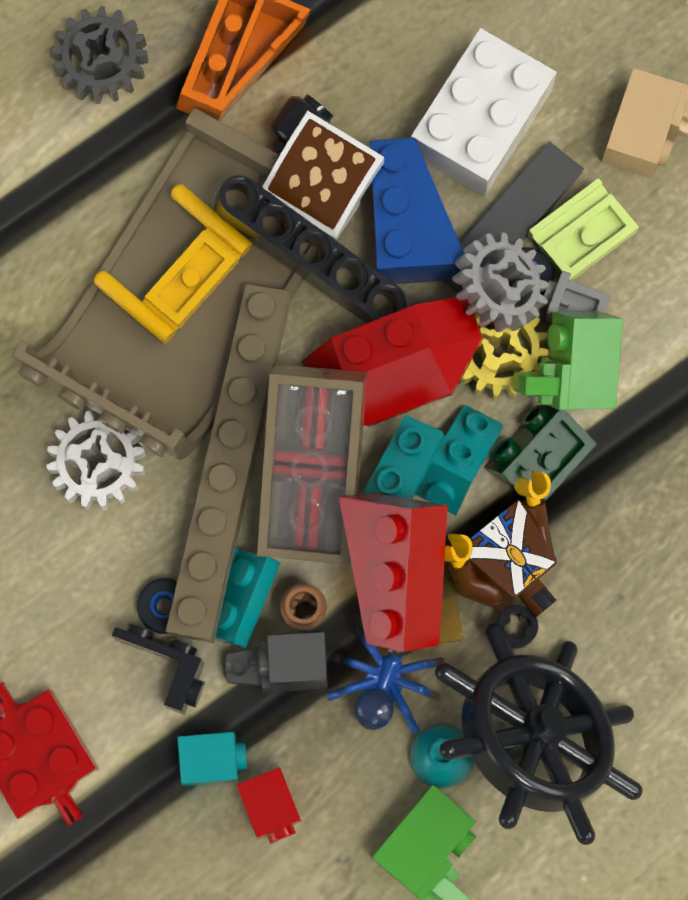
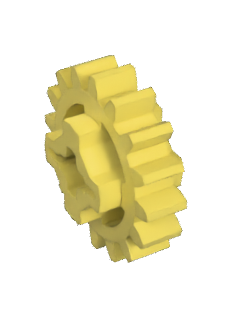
(514, 360)

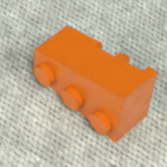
(237, 50)

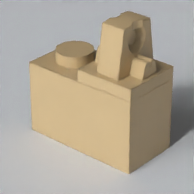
(647, 123)

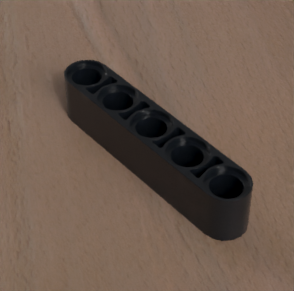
(287, 249)

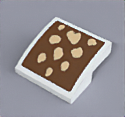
(323, 174)

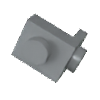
(573, 297)

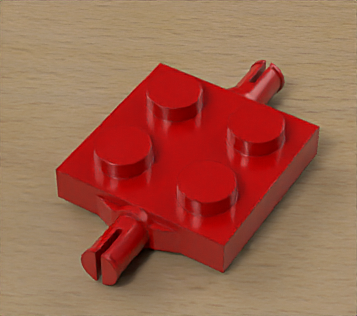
(40, 756)

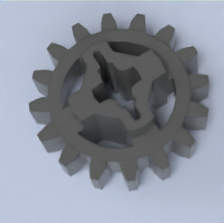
(91, 38)

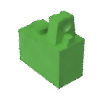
(580, 364)
(422, 842)

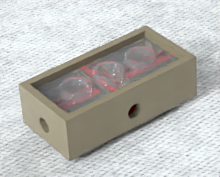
(310, 461)

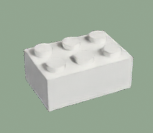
(483, 111)

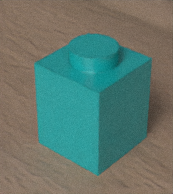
(211, 759)

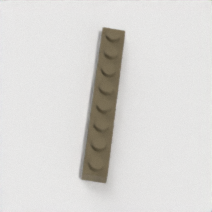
(228, 465)

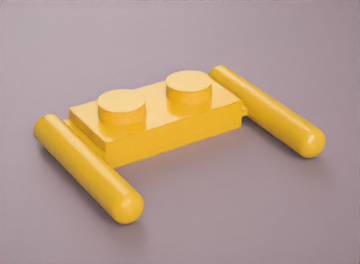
(189, 278)

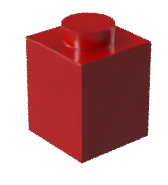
(270, 805)

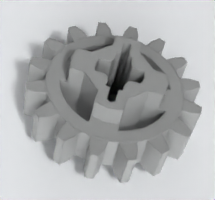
(500, 282)

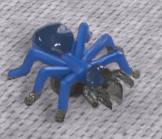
(383, 685)

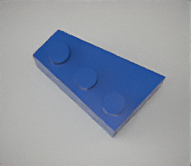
(410, 220)

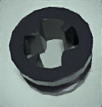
(529, 633)

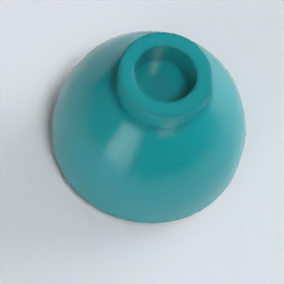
(429, 764)

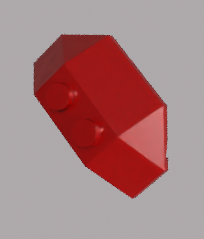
(407, 354)

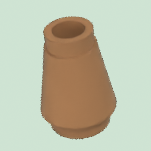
(303, 595)

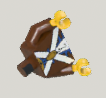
(508, 553)

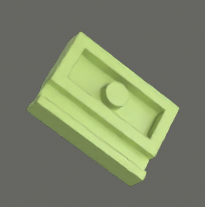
(583, 230)

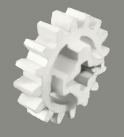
(77, 456)

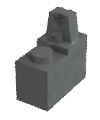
(281, 663)

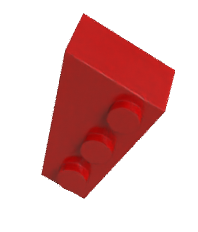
(397, 567)

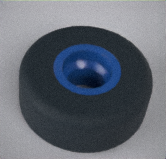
(147, 603)

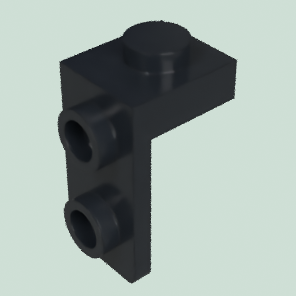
(186, 686)

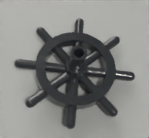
(538, 732)

